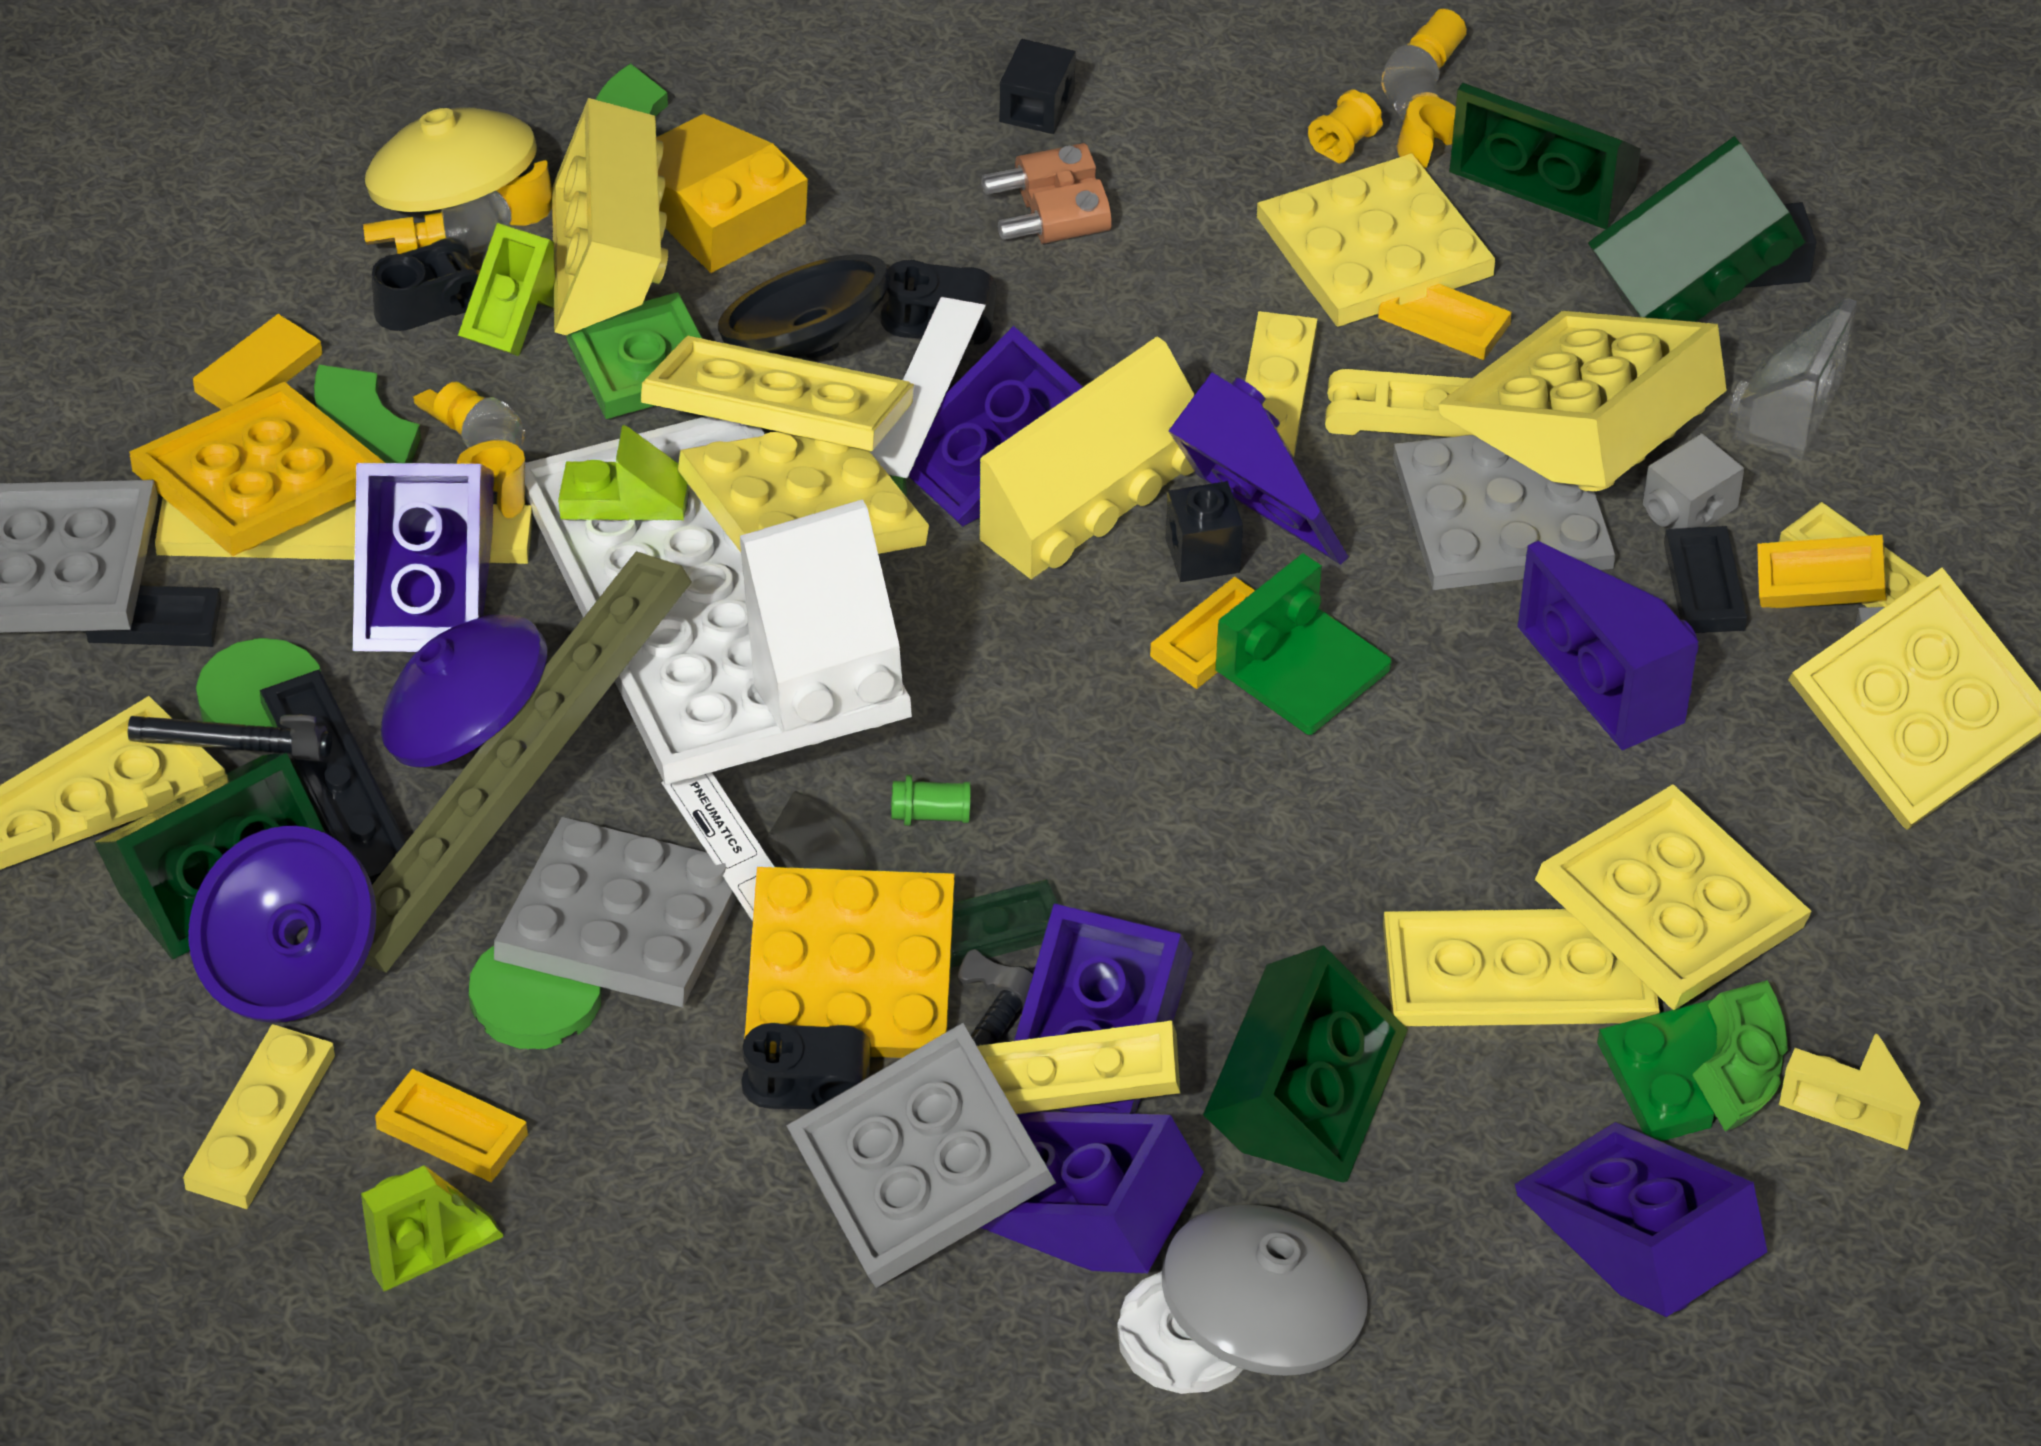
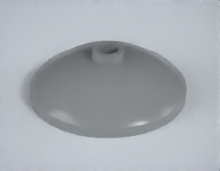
(1264, 1290)

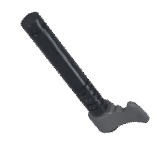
(301, 738)
(1009, 989)

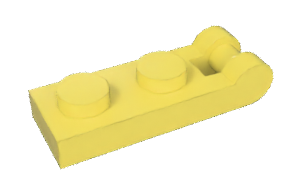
(1393, 403)

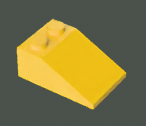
(727, 191)

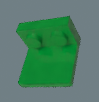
(1295, 653)

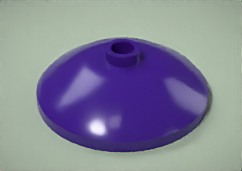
(462, 689)
(255, 906)

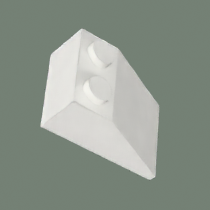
(819, 617)

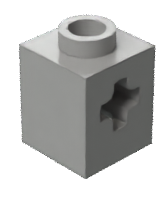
(1692, 485)

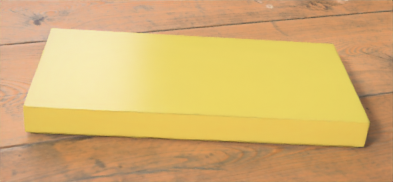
(778, 393)
(1506, 970)

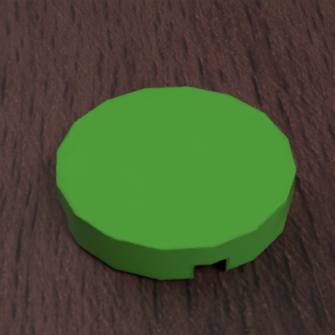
(234, 676)
(527, 1005)

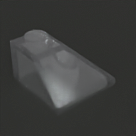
(1795, 385)

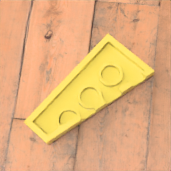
(96, 786)

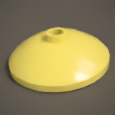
(449, 159)

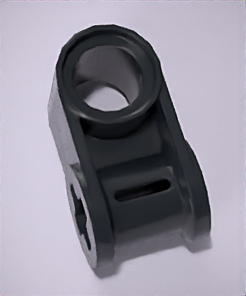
(422, 285)
(929, 286)
(808, 1065)

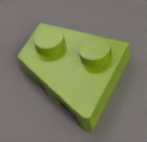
(421, 1224)

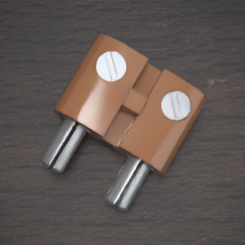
(1060, 192)

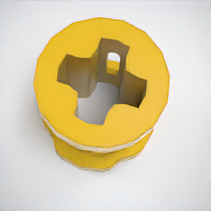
(1339, 131)

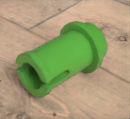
(930, 801)

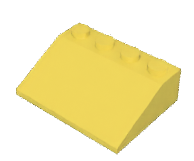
(1592, 393)

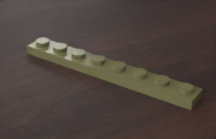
(520, 751)

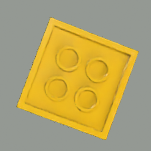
(255, 468)
(853, 953)

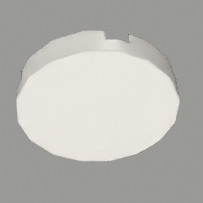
(1162, 1351)

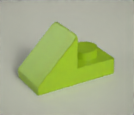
(509, 286)
(635, 487)

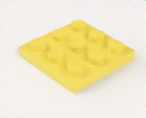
(1375, 238)
(791, 476)
(1922, 698)
(1673, 896)

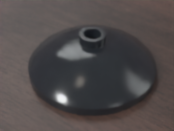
(807, 307)

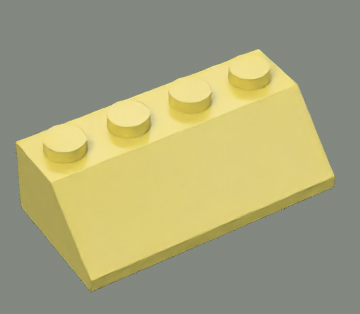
(607, 217)
(1085, 462)

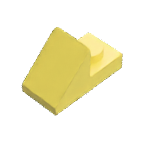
(1865, 1100)

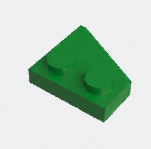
(1655, 1068)

